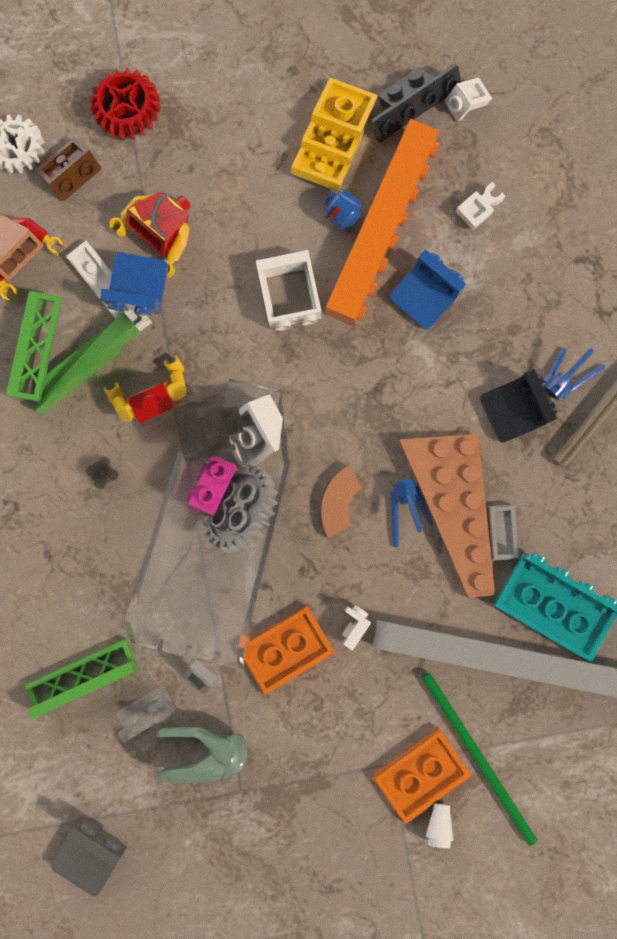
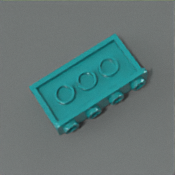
(557, 605)

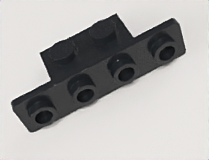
(412, 98)

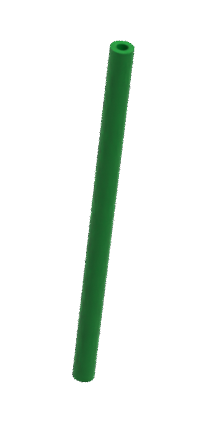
(479, 759)

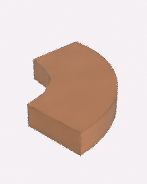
(337, 500)

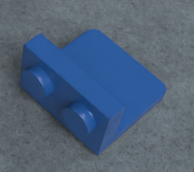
(136, 284)
(427, 290)

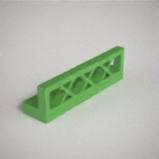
(28, 344)
(79, 690)

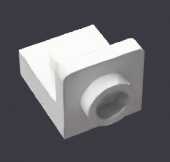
(467, 97)
(355, 631)

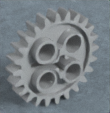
(242, 510)

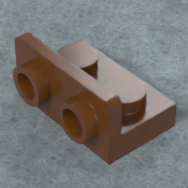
(69, 168)

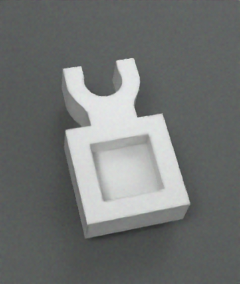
(478, 208)

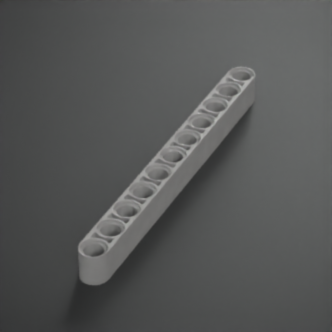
(496, 658)

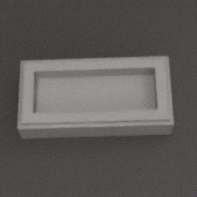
(503, 532)
(199, 677)

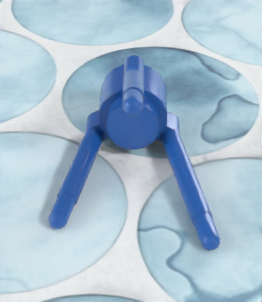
(558, 385)
(407, 493)

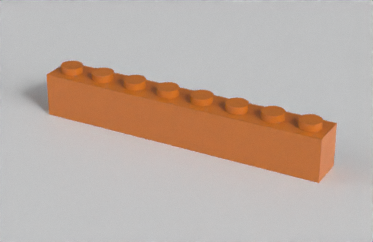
(382, 222)

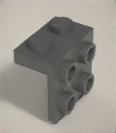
(88, 856)

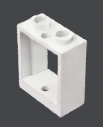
(282, 265)

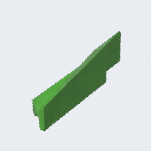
(86, 361)

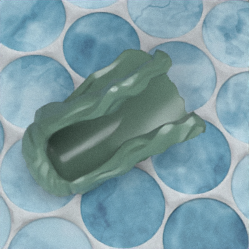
(226, 757)

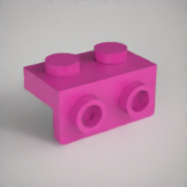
(213, 483)

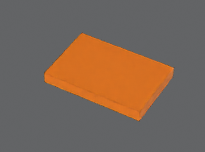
(287, 650)
(421, 776)

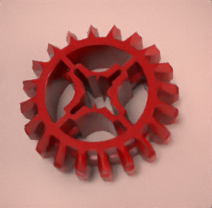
(128, 91)

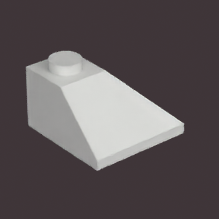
(260, 432)

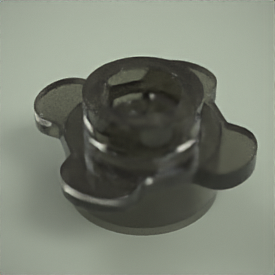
(95, 469)

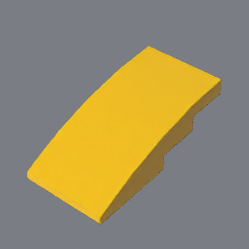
(333, 134)

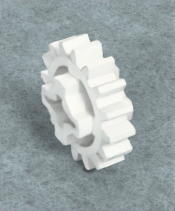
(26, 138)

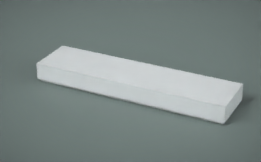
(99, 277)

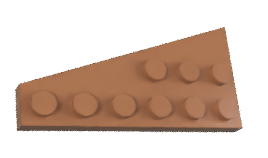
(453, 492)

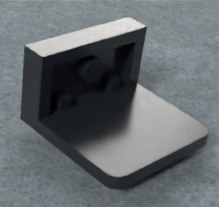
(518, 407)

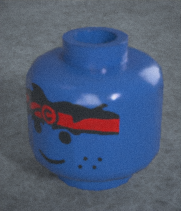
(342, 209)

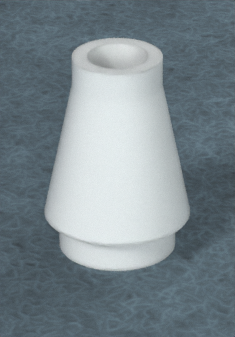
(440, 827)

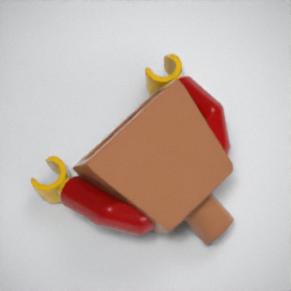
(18, 244)

